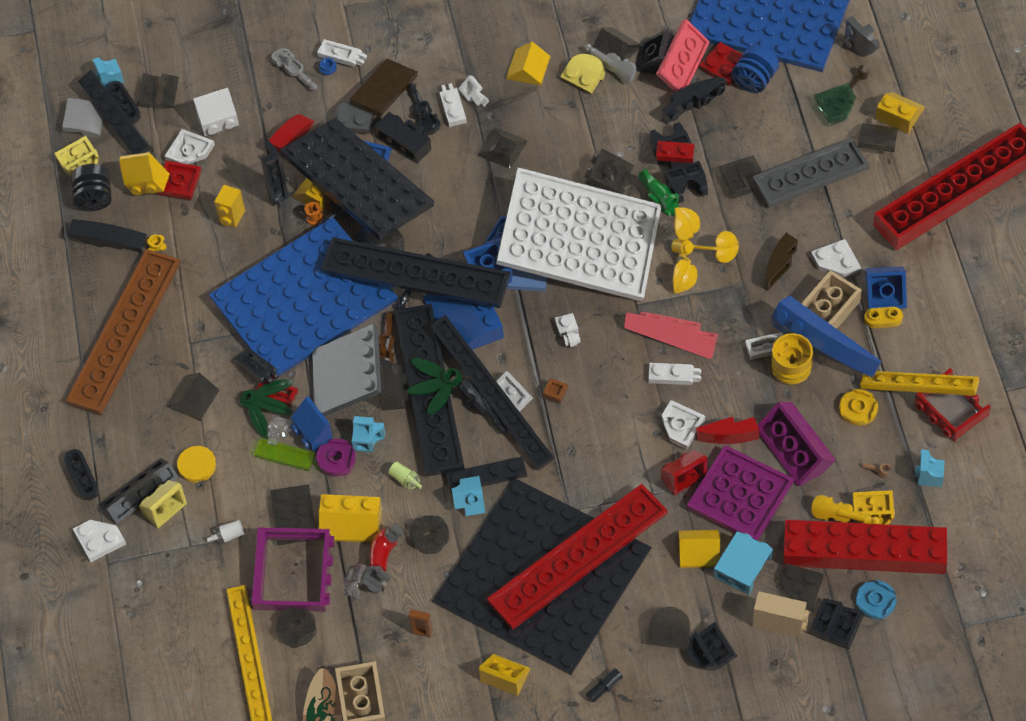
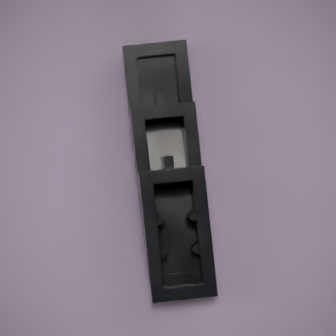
(106, 234)

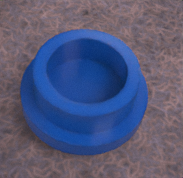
(327, 66)

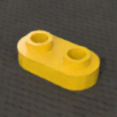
(884, 318)

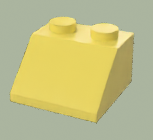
(163, 503)

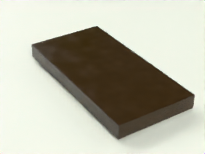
(383, 87)

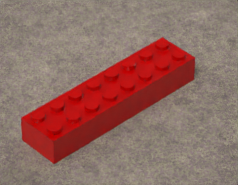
(865, 546)

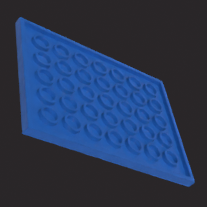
(791, 29)
(291, 307)

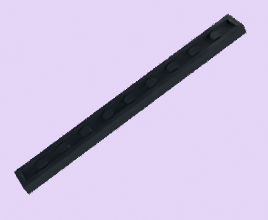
(492, 392)

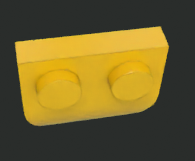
(875, 504)

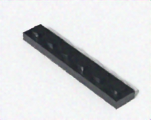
(114, 113)

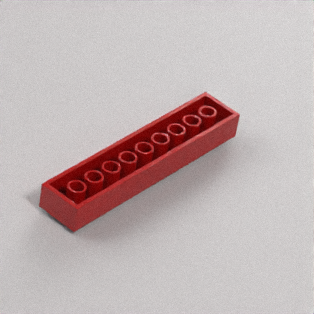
(953, 188)

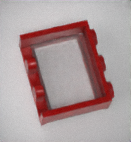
(952, 412)

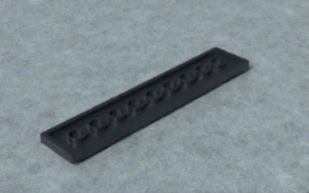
(416, 272)
(437, 431)

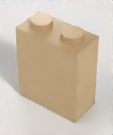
(780, 614)

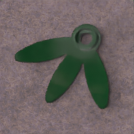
(442, 382)
(259, 400)

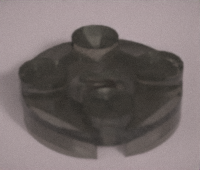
(423, 525)
(299, 637)

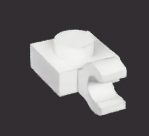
(471, 90)

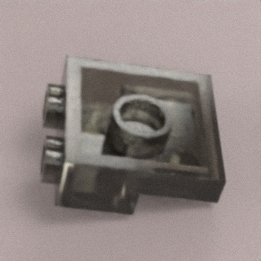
(608, 172)

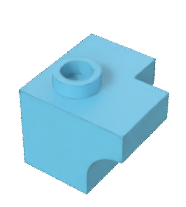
(107, 71)
(366, 433)
(930, 470)
(469, 496)

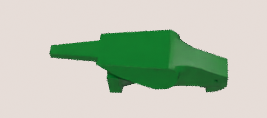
(659, 193)

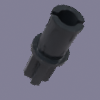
(604, 685)

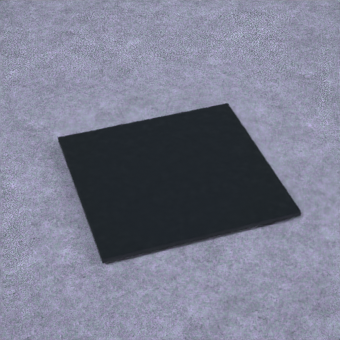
(513, 538)

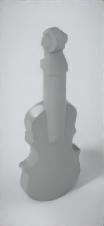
(285, 59)
(624, 69)

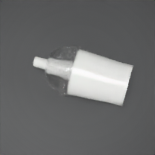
(226, 532)

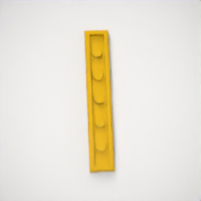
(921, 383)

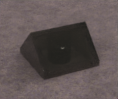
(613, 41)
(193, 396)

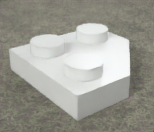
(189, 148)
(837, 258)
(681, 423)
(98, 538)

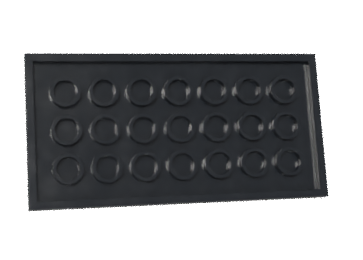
(357, 178)

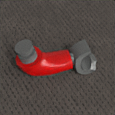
(380, 549)

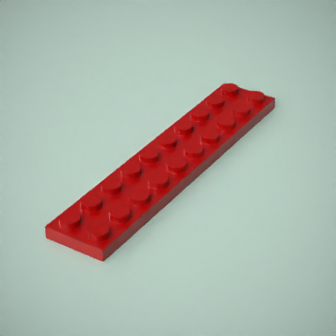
(577, 556)

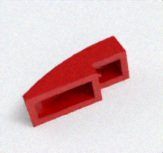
(291, 131)
(728, 432)

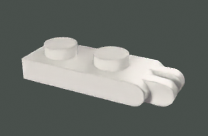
(341, 53)
(452, 106)
(673, 374)

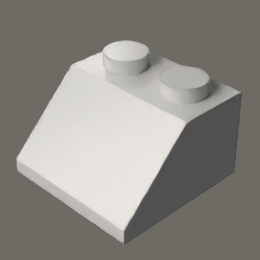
(216, 112)

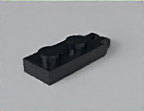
(257, 366)

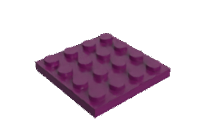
(740, 493)

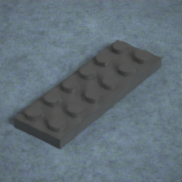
(810, 172)

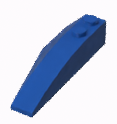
(826, 340)

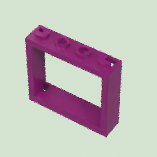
(265, 534)

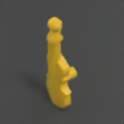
(824, 508)

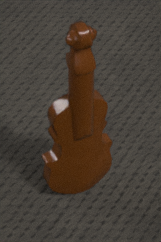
(386, 339)

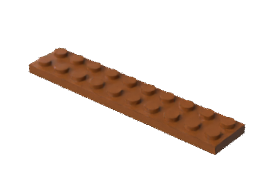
(123, 332)

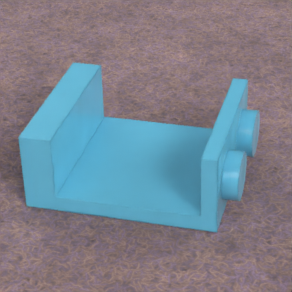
(742, 562)

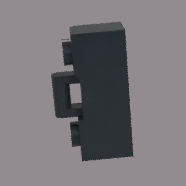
(404, 137)

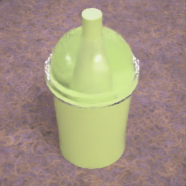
(405, 476)

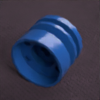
(755, 68)

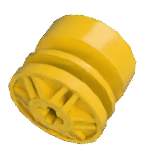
(792, 358)

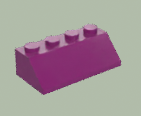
(795, 443)

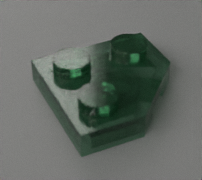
(836, 103)

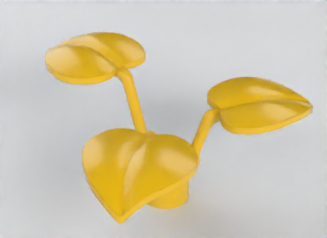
(685, 225)

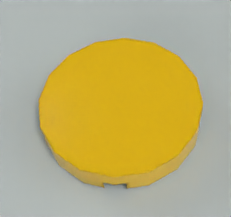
(858, 407)
(196, 464)

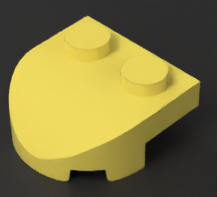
(584, 72)
(77, 154)

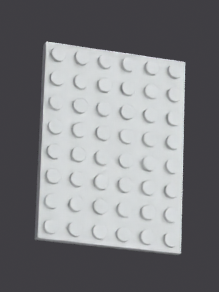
(579, 234)

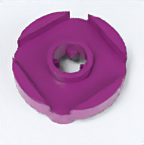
(340, 467)

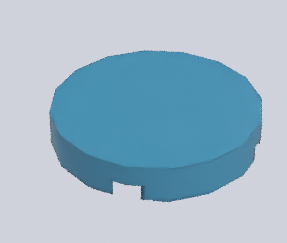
(876, 599)

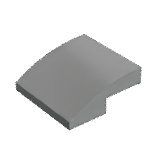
(83, 117)

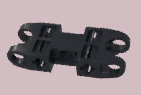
(680, 175)

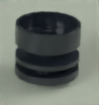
(91, 187)

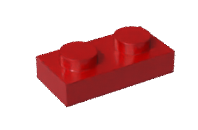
(675, 151)

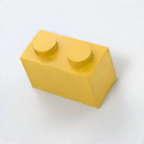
(229, 206)

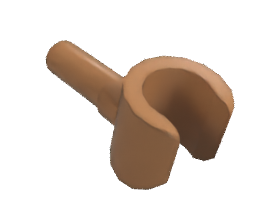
(879, 470)

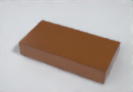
(420, 623)

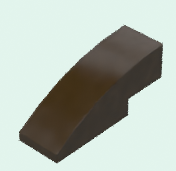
(780, 259)

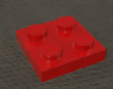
(721, 62)
(181, 180)

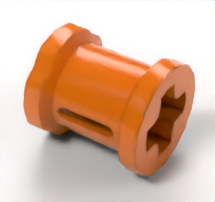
(313, 213)

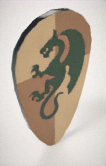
(322, 699)

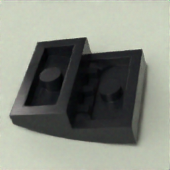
(836, 623)

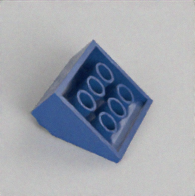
(474, 321)

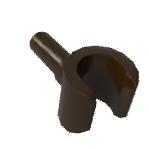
(860, 76)

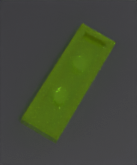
(285, 455)

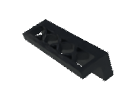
(274, 175)
(132, 494)

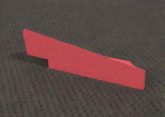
(673, 331)

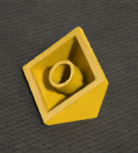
(528, 64)
(699, 548)
(503, 674)

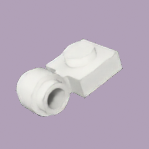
(568, 329)

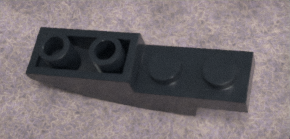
(696, 94)

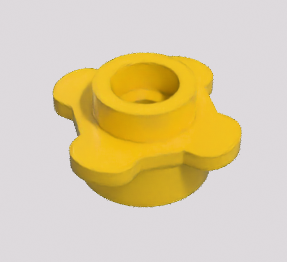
(156, 239)

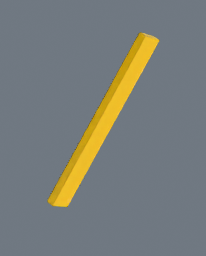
(249, 654)

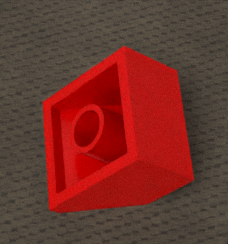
(684, 471)

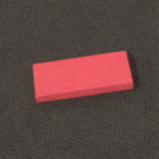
(683, 56)

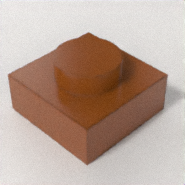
(555, 390)

